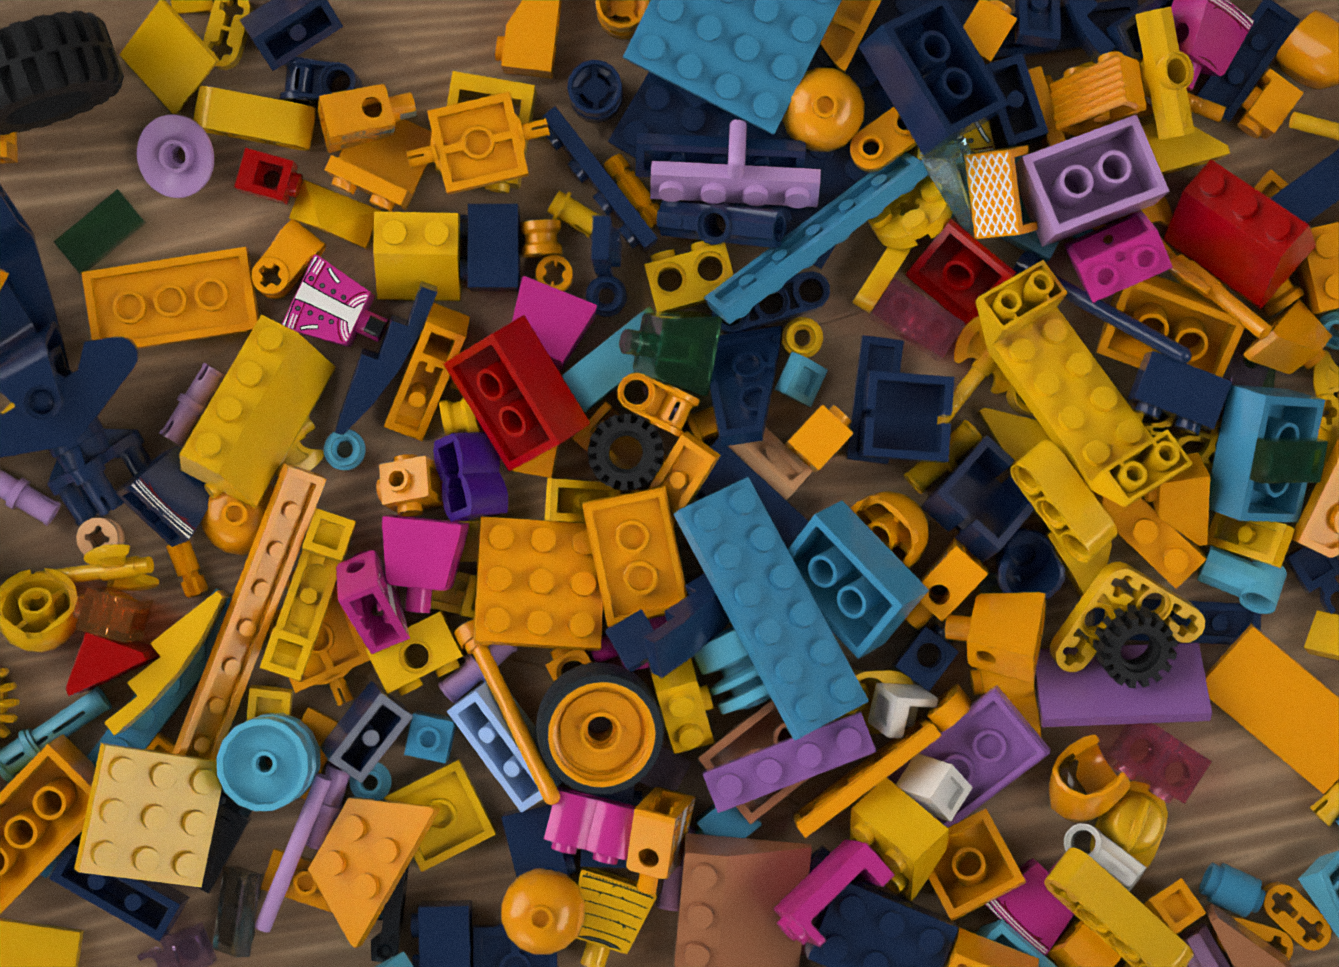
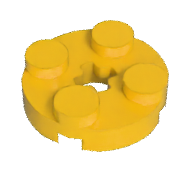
(928, 217)

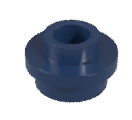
(615, 285)

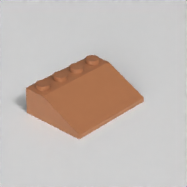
(730, 901)

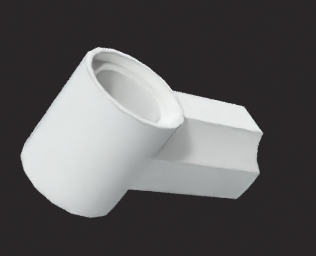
(1109, 856)

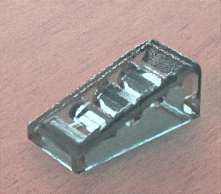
(948, 172)

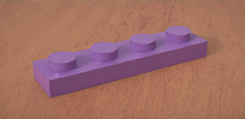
(789, 762)

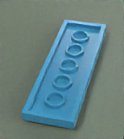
(771, 608)

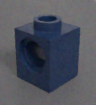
(926, 675)

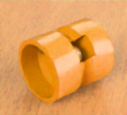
(620, 17)

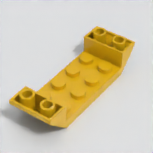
(1072, 391)

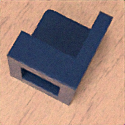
(629, 641)

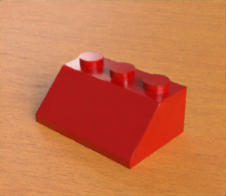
(1238, 234)
(517, 393)

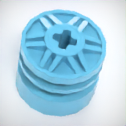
(728, 654)

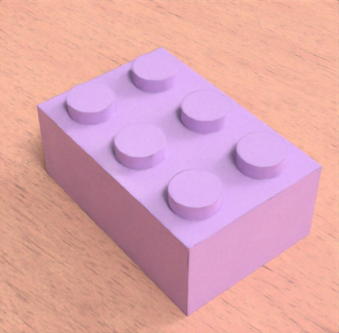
(1089, 180)

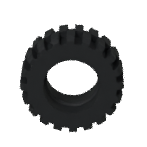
(55, 69)

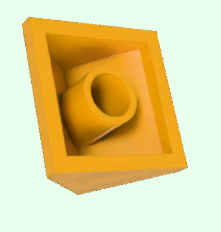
(974, 866)

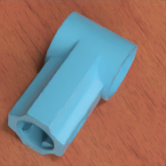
(1253, 582)

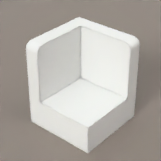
(897, 706)
(935, 786)

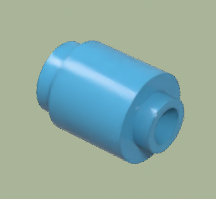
(1232, 889)

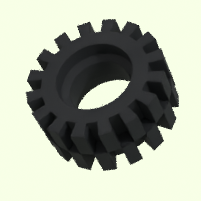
(625, 426)
(1150, 661)

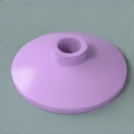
(160, 159)

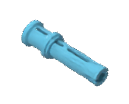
(30, 741)

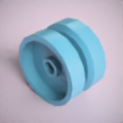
(244, 768)

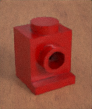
(255, 170)

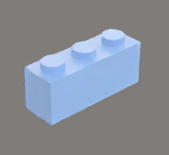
(490, 736)

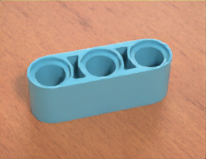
(602, 368)

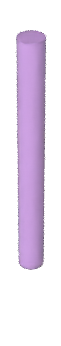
(293, 852)

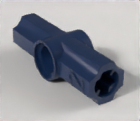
(743, 224)

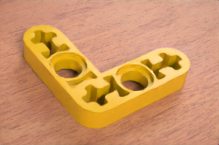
(1106, 596)

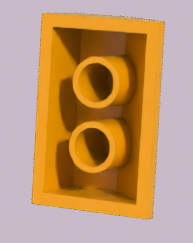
(1178, 314)

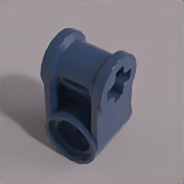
(312, 78)

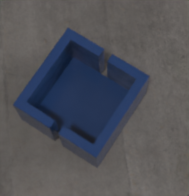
(905, 416)
(978, 503)

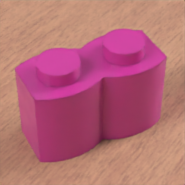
(591, 825)

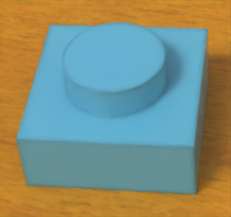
(801, 379)

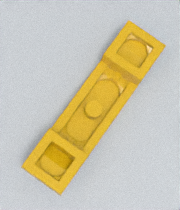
(308, 595)

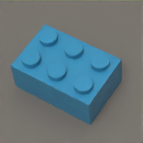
(1250, 415)
(854, 578)

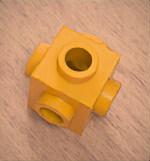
(409, 485)

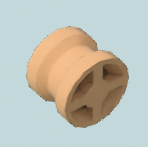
(110, 533)

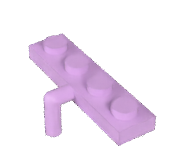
(736, 180)

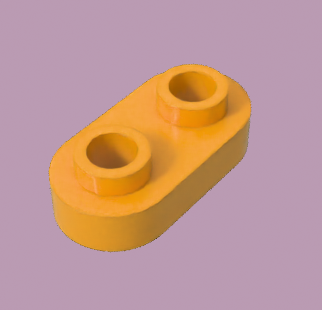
(889, 137)

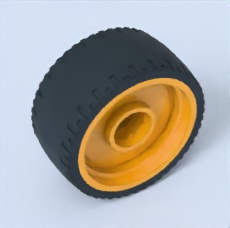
(608, 759)

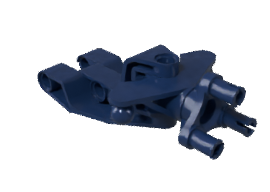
(51, 402)

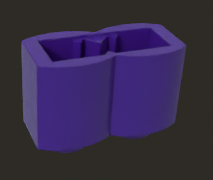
(470, 477)

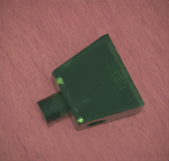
(675, 348)

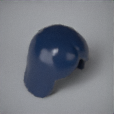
(1034, 559)

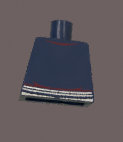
(167, 497)

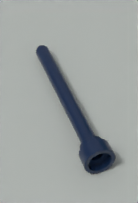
(1113, 316)

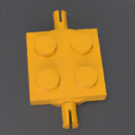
(478, 143)
(334, 653)

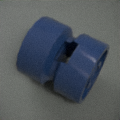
(595, 91)

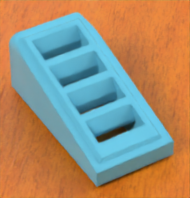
(1322, 886)

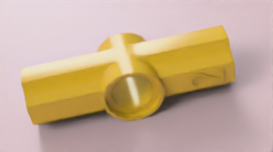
(1165, 73)

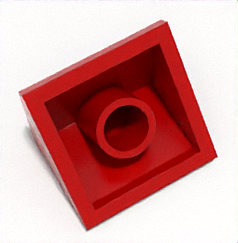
(958, 271)
(104, 660)

